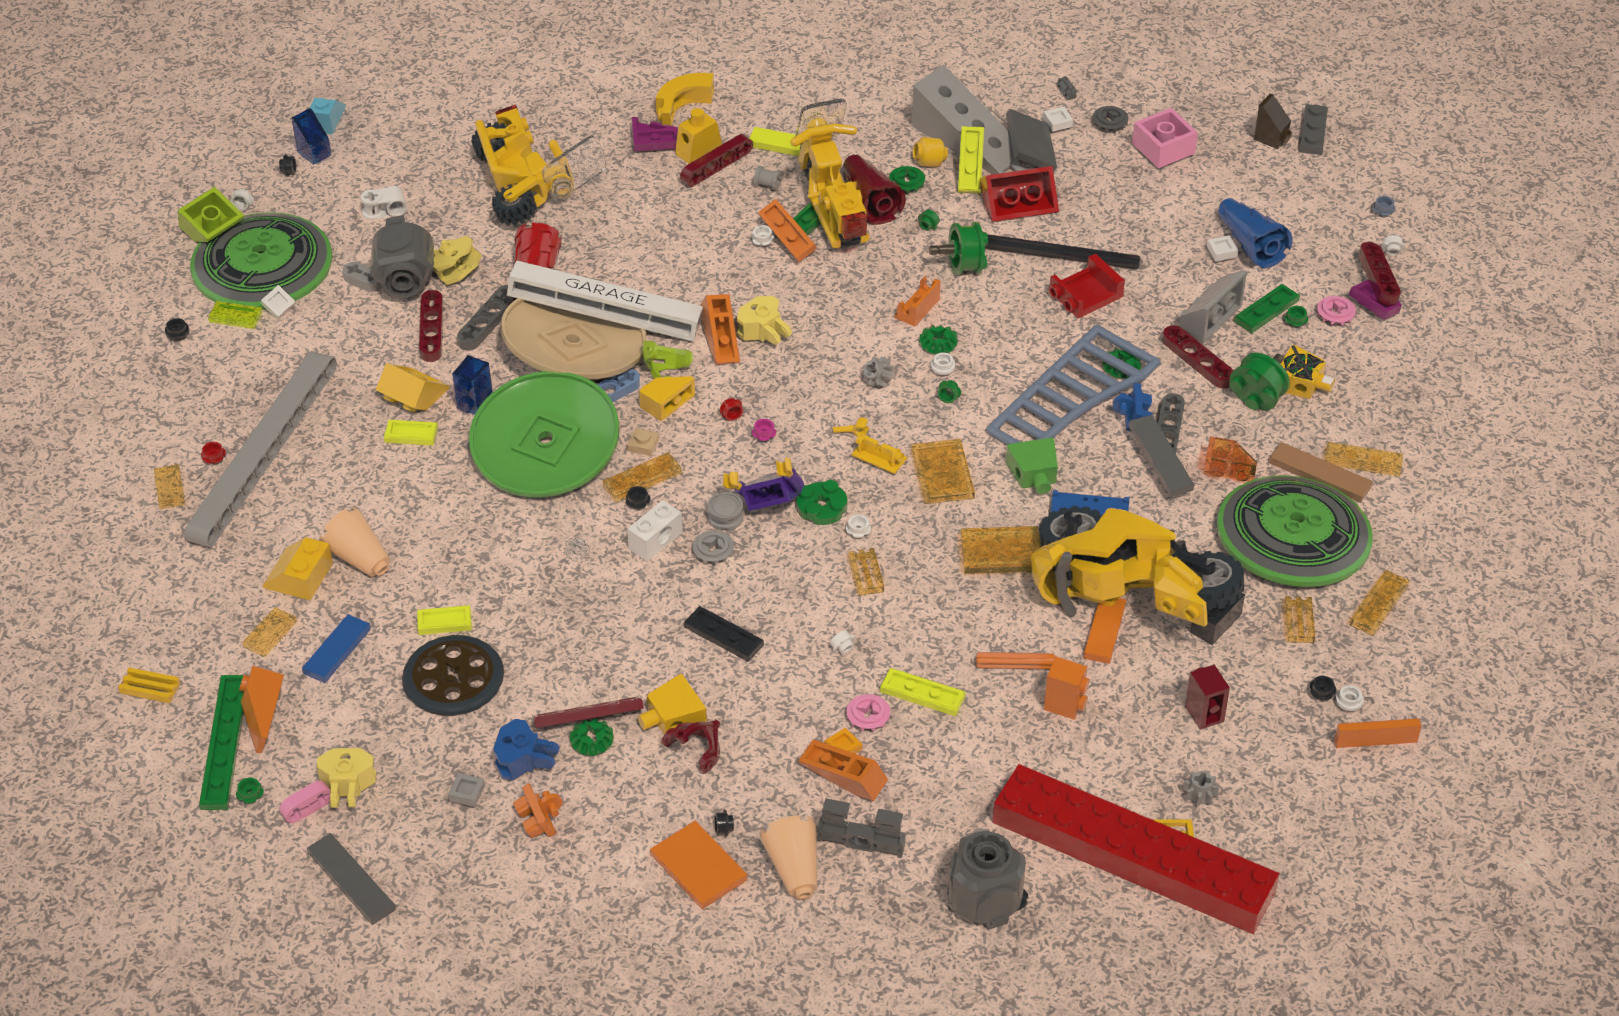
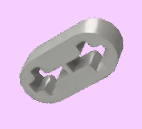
(360, 276)

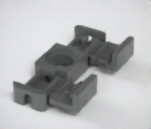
(884, 838)

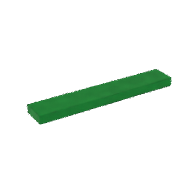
(223, 745)

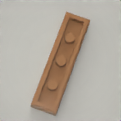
(1314, 468)

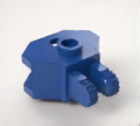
(521, 750)

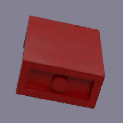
(1088, 288)

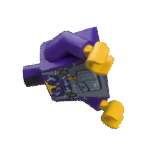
(769, 488)

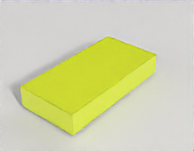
(411, 432)
(444, 620)

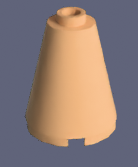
(356, 543)
(793, 851)

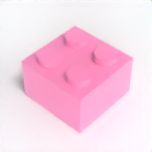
(1164, 137)

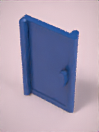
(1099, 503)

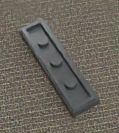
(1161, 455)
(351, 879)

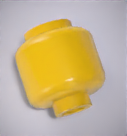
(929, 152)

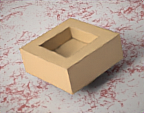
(643, 442)

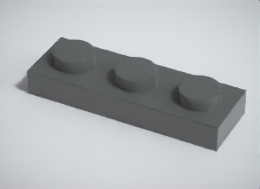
(1313, 129)

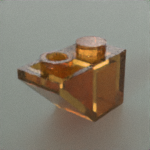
(1229, 460)

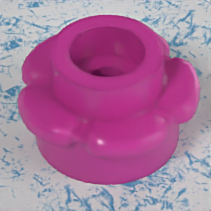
(764, 429)

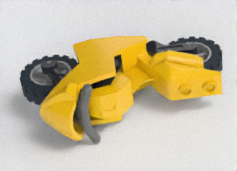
(1120, 550)

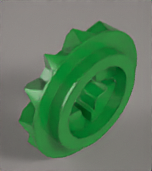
(915, 177)
(940, 345)
(1124, 356)
(584, 744)

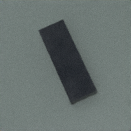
(723, 633)

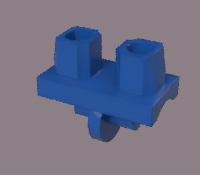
(1133, 405)

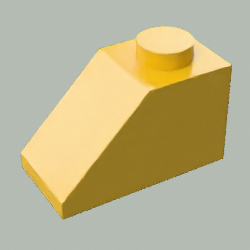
(666, 395)

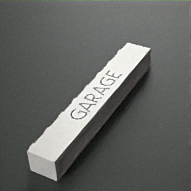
(604, 300)

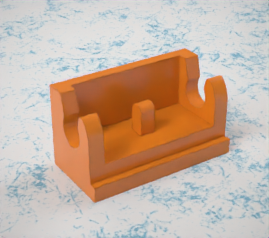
(920, 303)

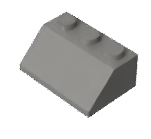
(1214, 307)

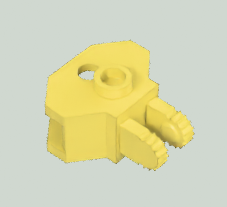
(455, 259)
(763, 322)
(346, 775)

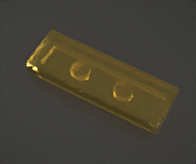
(1364, 459)
(1379, 602)

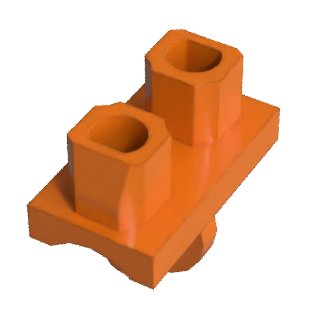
(541, 808)

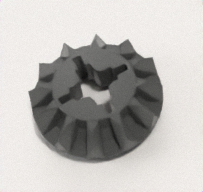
(1118, 118)

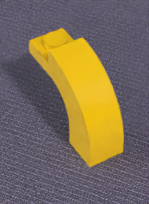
(683, 91)

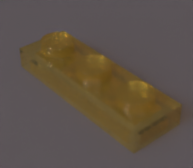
(643, 475)

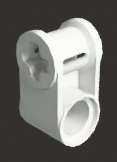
(385, 202)

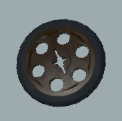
(470, 698)

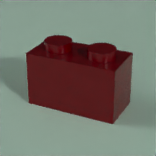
(1207, 696)

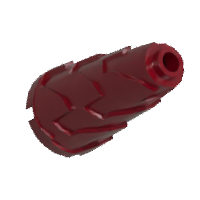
(879, 194)

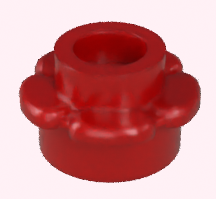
(731, 409)
(212, 453)

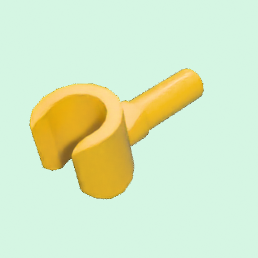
(859, 427)

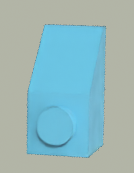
(328, 113)

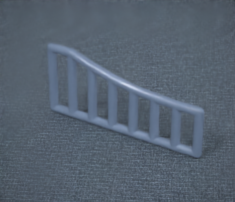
(1094, 397)

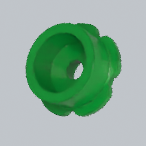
(928, 220)
(1296, 316)
(947, 396)
(247, 785)

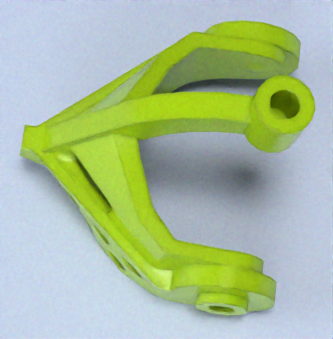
(672, 357)

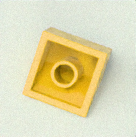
(410, 387)
(301, 568)

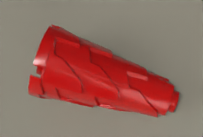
(537, 245)

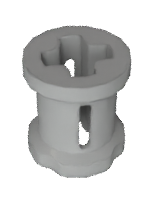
(767, 178)

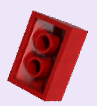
(1020, 193)

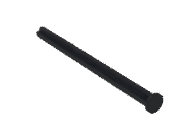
(1061, 251)

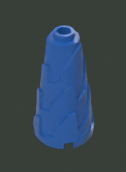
(1258, 234)

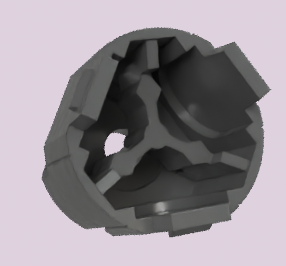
(402, 257)
(986, 879)

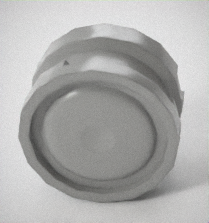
(725, 511)

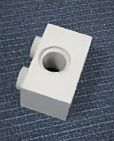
(655, 530)

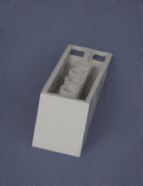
(945, 105)

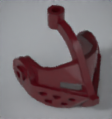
(705, 729)

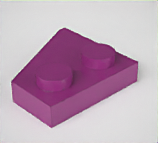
(653, 136)
(1365, 296)

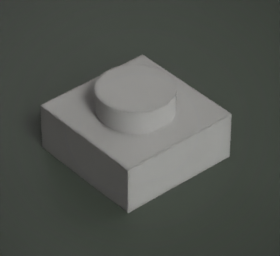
(466, 790)

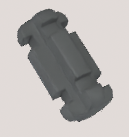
(1067, 87)

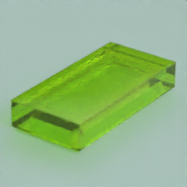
(235, 314)

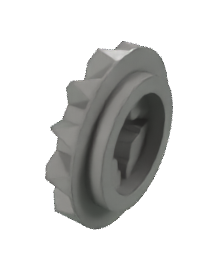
(707, 541)

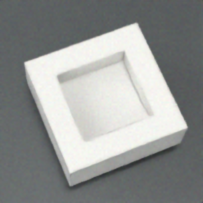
(1058, 119)
(1222, 248)
(278, 302)

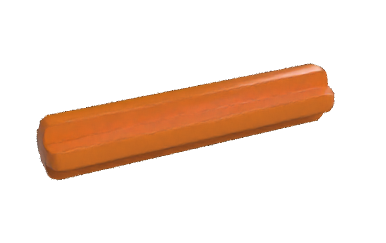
(1015, 660)

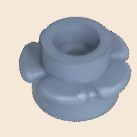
(1384, 206)

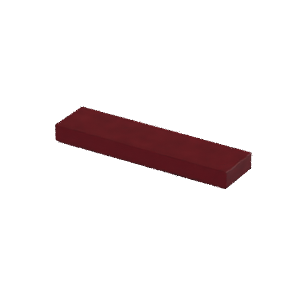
(587, 712)

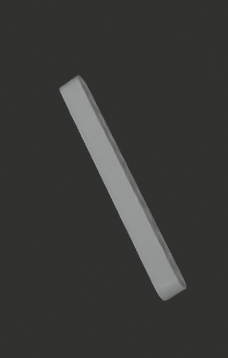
(260, 450)

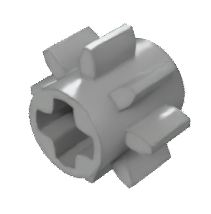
(878, 371)
(1201, 787)

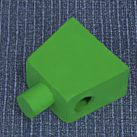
(1033, 463)

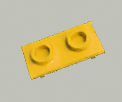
(879, 455)

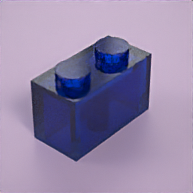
(472, 384)

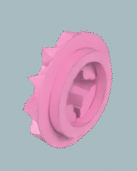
(1341, 305)
(861, 705)

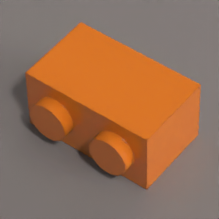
(1066, 688)

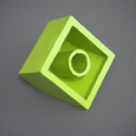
(208, 216)

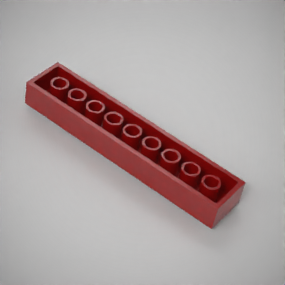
(1136, 848)

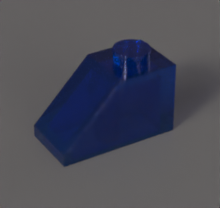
(310, 137)

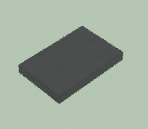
(1031, 140)

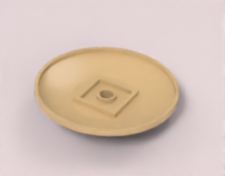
(570, 341)

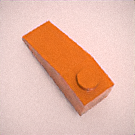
(720, 328)
(259, 702)
(846, 769)

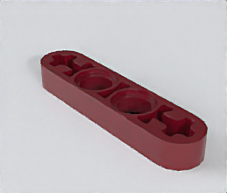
(697, 172)
(1378, 269)
(434, 325)
(1194, 359)

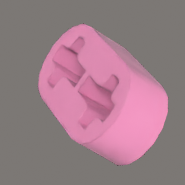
(305, 801)

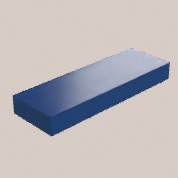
(336, 648)

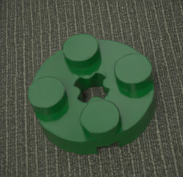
(826, 491)

